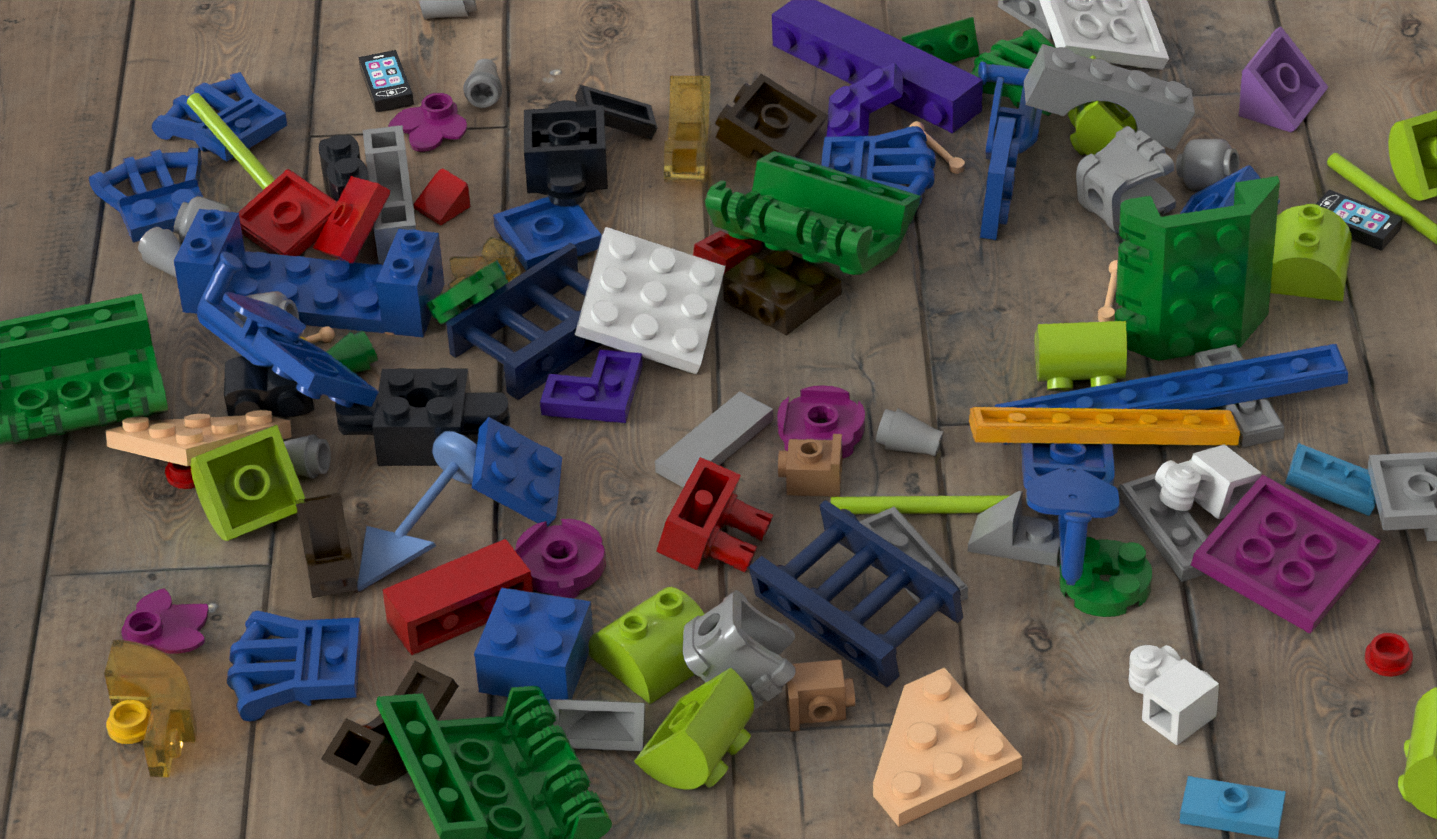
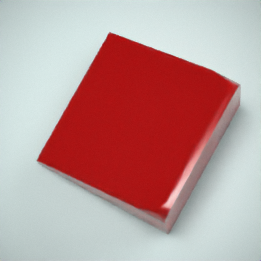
(443, 197)

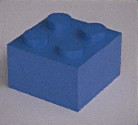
(534, 643)

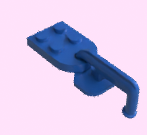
(1009, 134)
(273, 340)
(1074, 485)

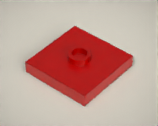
(286, 215)
(352, 219)

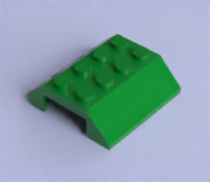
(816, 213)
(1198, 274)
(77, 369)
(496, 773)

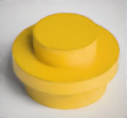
(128, 722)

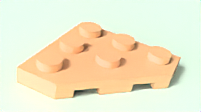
(185, 438)
(939, 750)

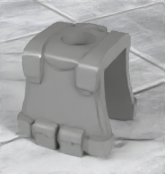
(1124, 172)
(740, 639)

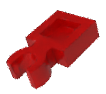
(725, 249)

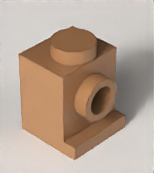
(812, 467)
(818, 693)

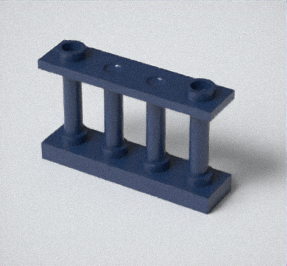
(548, 351)
(844, 629)

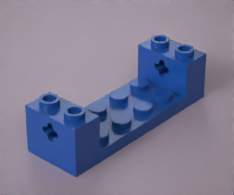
(324, 291)

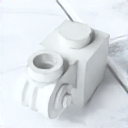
(1212, 478)
(1175, 692)

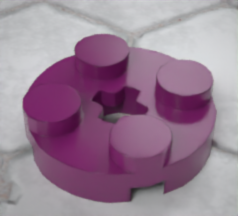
(800, 417)
(568, 575)

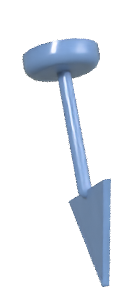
(388, 550)

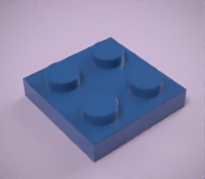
(544, 228)
(517, 472)

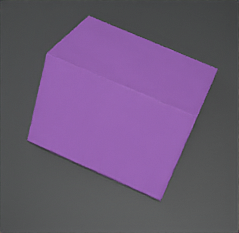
(1279, 84)

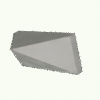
(601, 723)

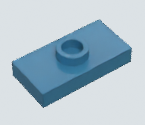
(1331, 479)
(1232, 807)

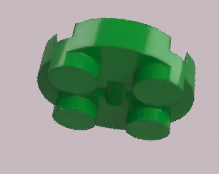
(467, 292)
(1128, 581)

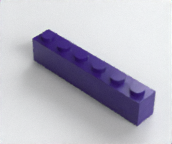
(854, 49)

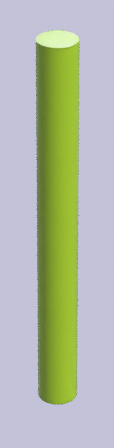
(230, 140)
(1383, 196)
(918, 504)

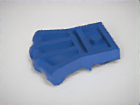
(249, 118)
(884, 158)
(151, 207)
(323, 669)

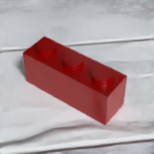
(453, 596)

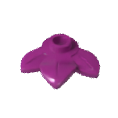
(431, 122)
(166, 625)

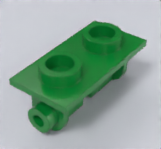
(948, 41)

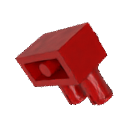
(700, 513)

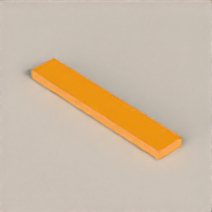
(1103, 426)

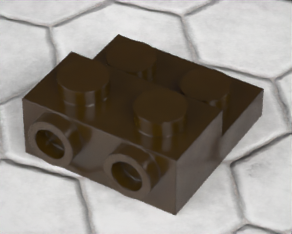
(768, 120)
(779, 289)

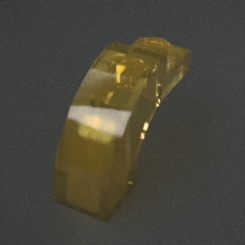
(689, 130)
(159, 683)

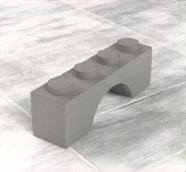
(1066, 80)
(389, 167)

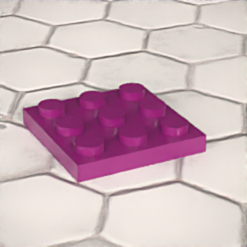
(1285, 553)

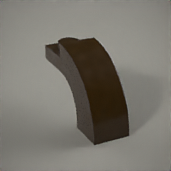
(326, 545)
(369, 749)

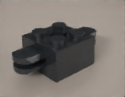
(565, 151)
(416, 409)

